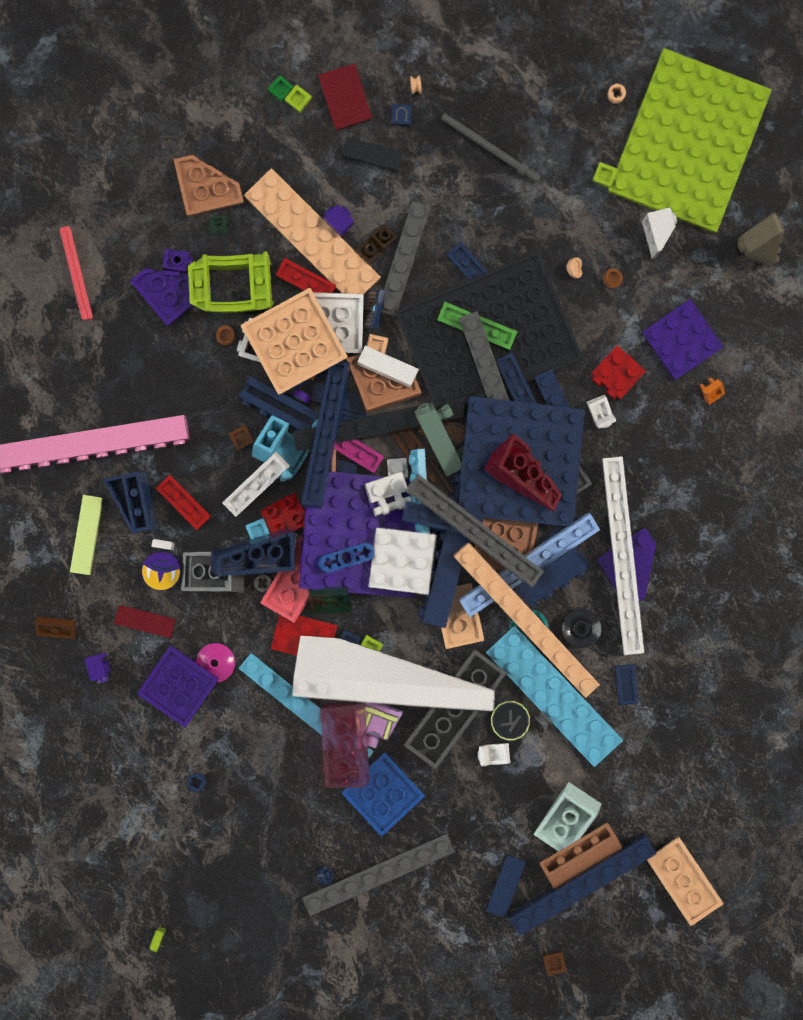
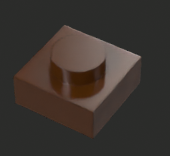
(241, 437)
(554, 963)

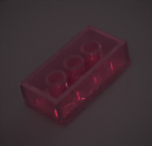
(345, 745)

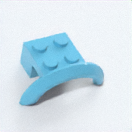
(277, 439)

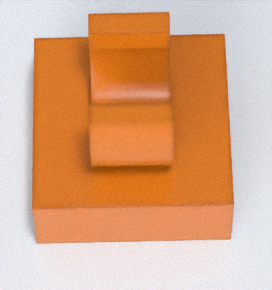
(713, 391)

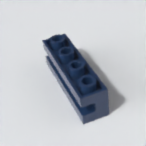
(280, 406)

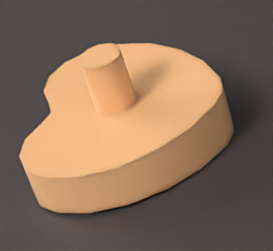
(574, 267)

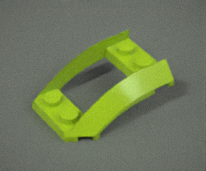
(259, 275)

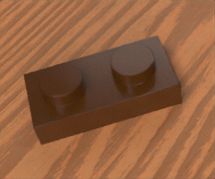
(55, 628)

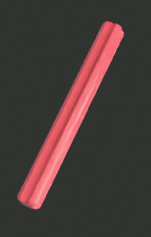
(76, 273)

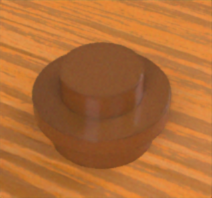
(612, 278)

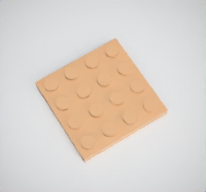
(294, 341)

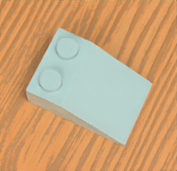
(567, 818)

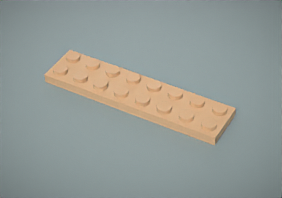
(311, 235)

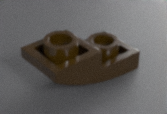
(376, 244)

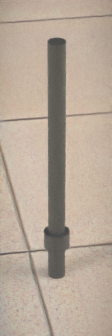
(522, 168)

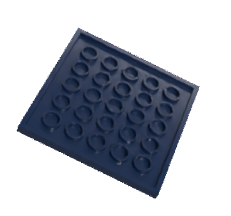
(554, 441)

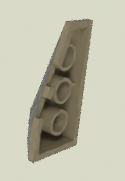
(763, 241)

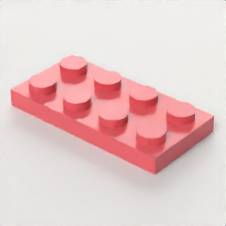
(283, 594)

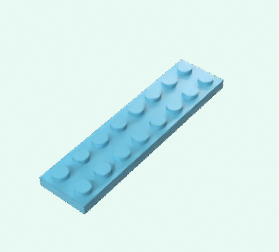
(554, 696)

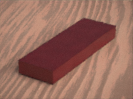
(145, 621)

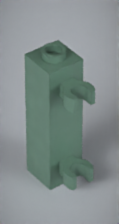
(436, 434)

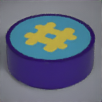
(301, 396)

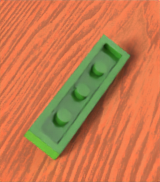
(495, 332)

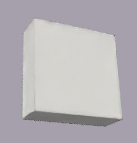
(163, 544)

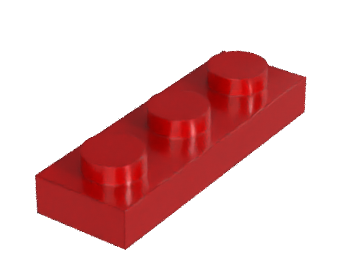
(303, 278)
(183, 502)

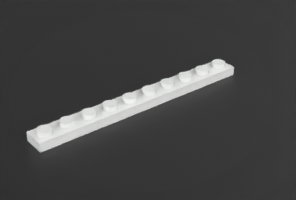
(623, 555)

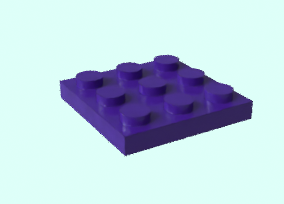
(682, 339)
(178, 686)

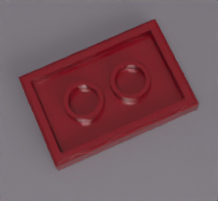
(345, 97)

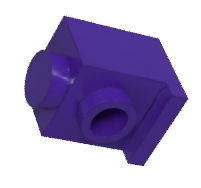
(171, 255)
(98, 668)

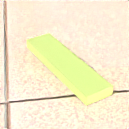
(86, 535)

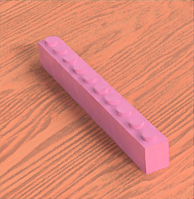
(93, 442)

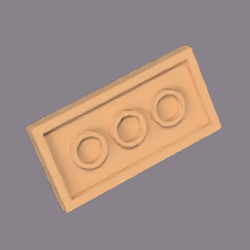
(684, 881)

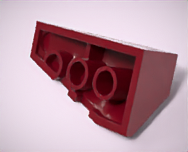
(518, 469)

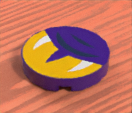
(161, 571)

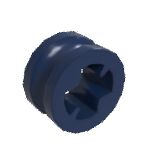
(198, 776)

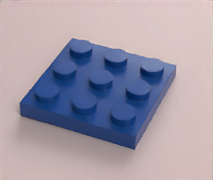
(386, 796)

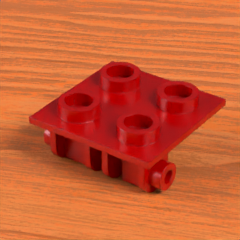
(284, 514)

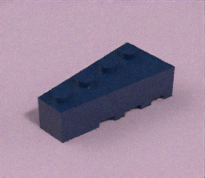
(259, 555)
(554, 576)

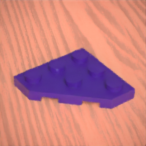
(165, 292)
(643, 554)

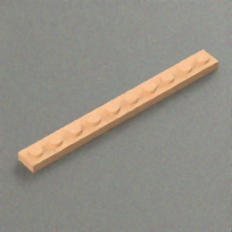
(526, 620)

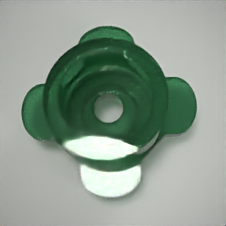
(214, 220)

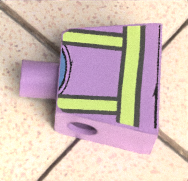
(380, 721)

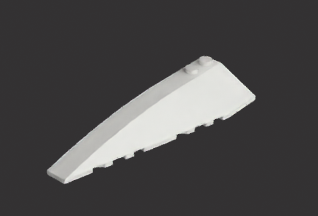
(355, 673)

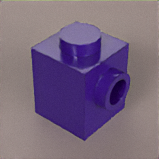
(339, 219)

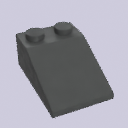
(199, 578)

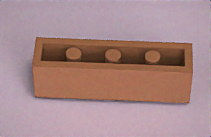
(581, 855)

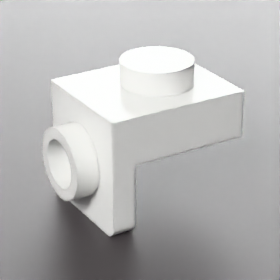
(601, 412)
(494, 754)

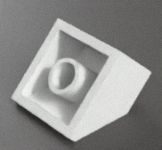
(658, 228)

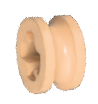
(415, 84)
(622, 92)

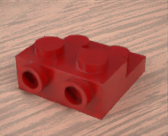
(617, 373)

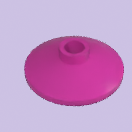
(222, 654)

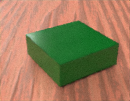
(280, 88)

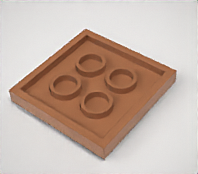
(516, 533)

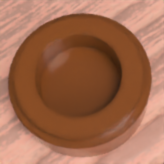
(225, 335)

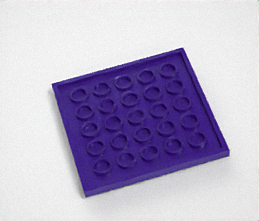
(342, 523)

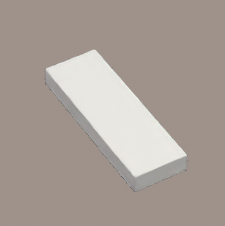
(387, 366)

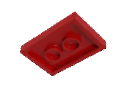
(288, 633)

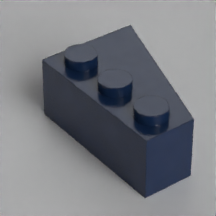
(134, 500)

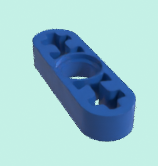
(358, 548)

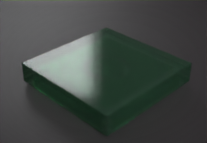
(329, 600)

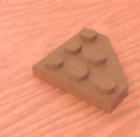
(205, 187)
(378, 390)

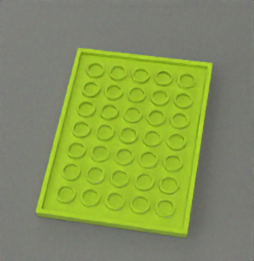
(690, 140)

